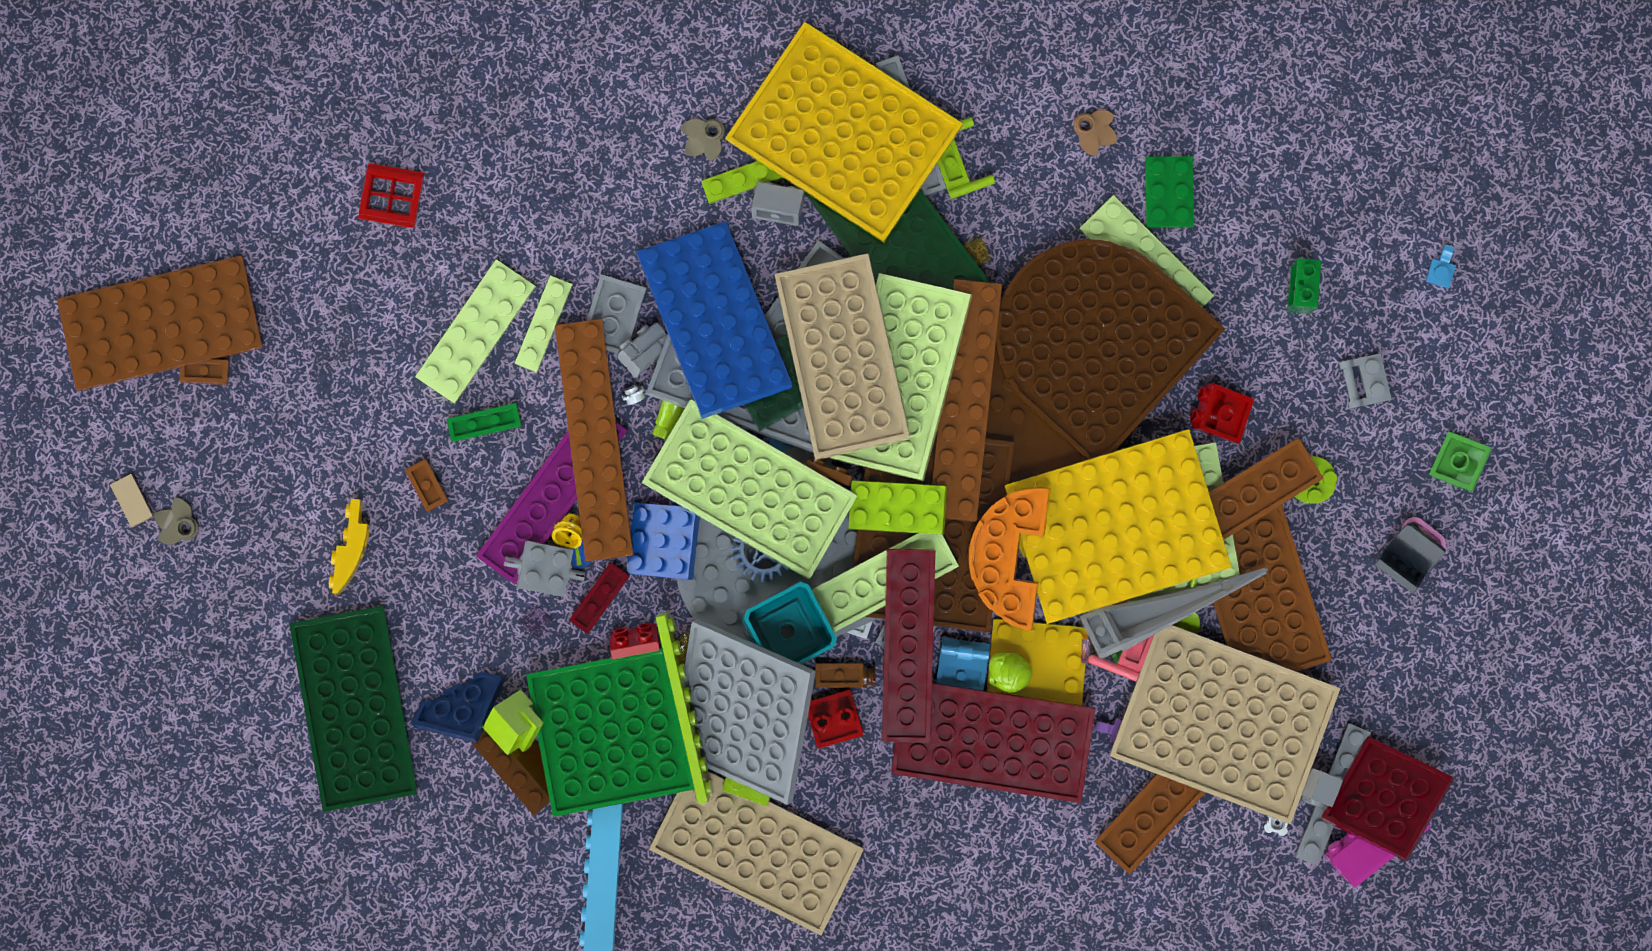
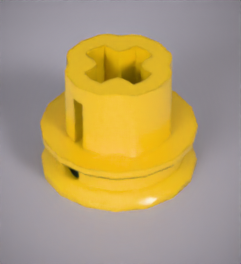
(562, 529)

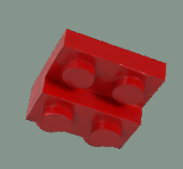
(1221, 412)

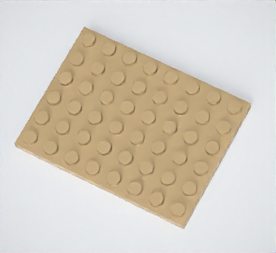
(1225, 722)

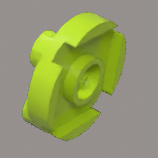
(1325, 487)

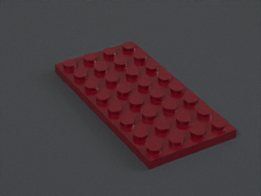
(1002, 743)

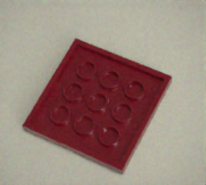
(1388, 798)

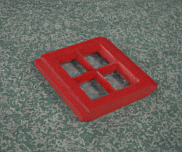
(391, 195)

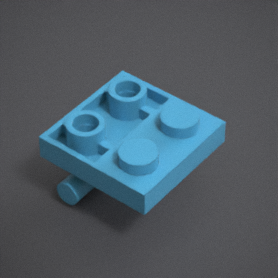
(963, 663)

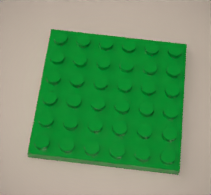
(609, 733)

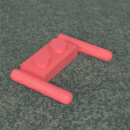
(1130, 660)

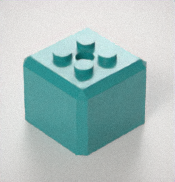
(800, 610)

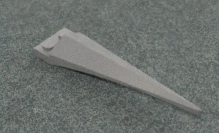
(1129, 623)

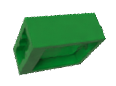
(1306, 279)

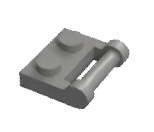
(1372, 378)

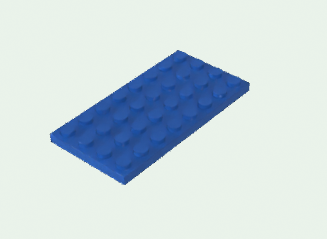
(714, 320)

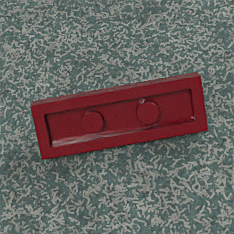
(599, 598)

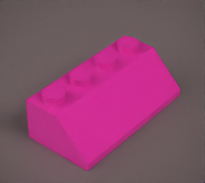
(1356, 858)

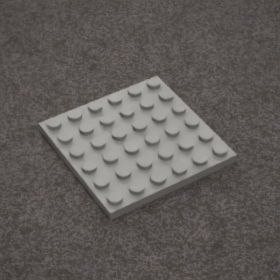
(748, 709)

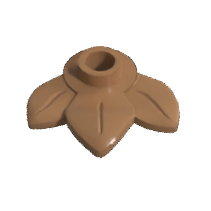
(1098, 133)

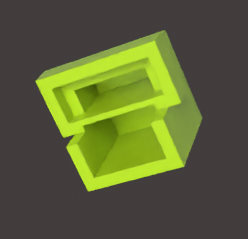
(513, 723)

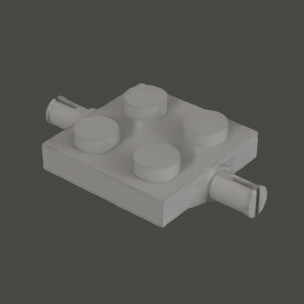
(544, 568)

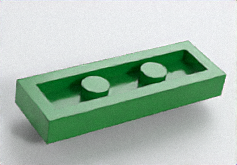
(484, 422)

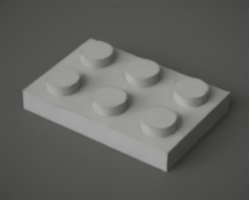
(619, 307)

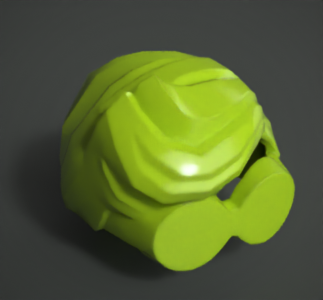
(1010, 672)

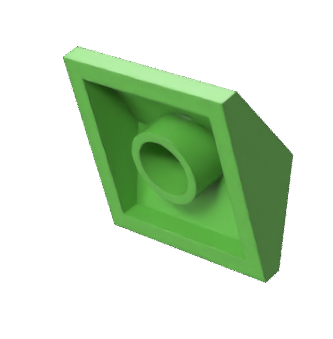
(1460, 462)

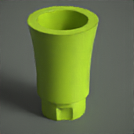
(667, 419)

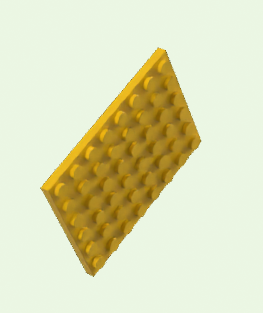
(844, 132)
(1123, 527)

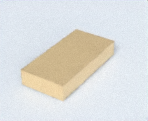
(131, 500)

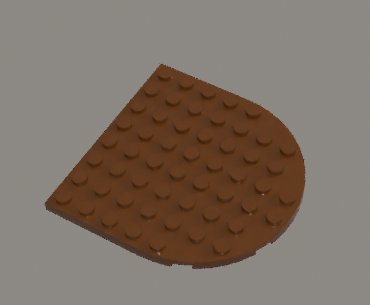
(1097, 340)

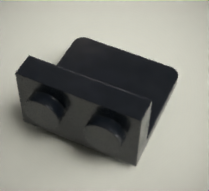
(1410, 557)

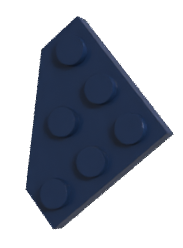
(461, 708)

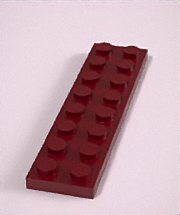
(908, 645)

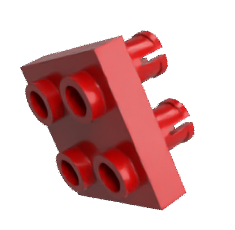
(634, 641)
(834, 719)

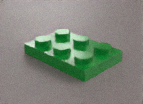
(1169, 192)

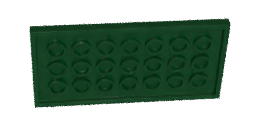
(916, 250)
(353, 708)

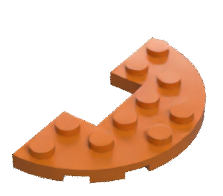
(995, 554)

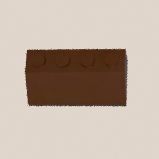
(519, 770)

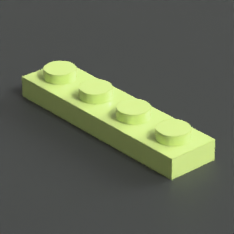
(543, 324)

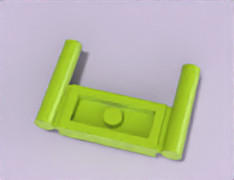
(954, 172)

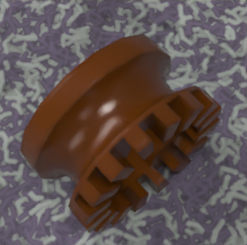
(869, 676)

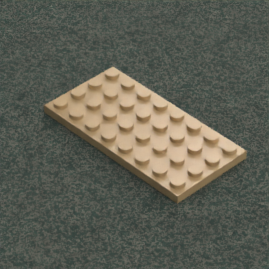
(842, 356)
(759, 853)

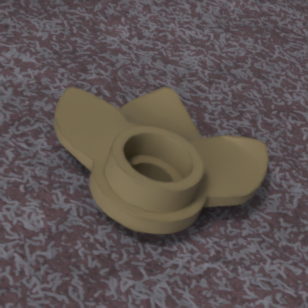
(700, 140)
(173, 521)

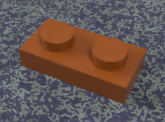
(206, 372)
(837, 475)
(426, 485)
(839, 675)

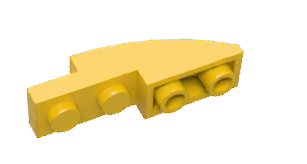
(349, 557)

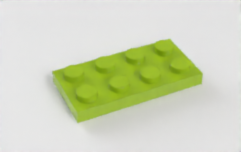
(898, 507)

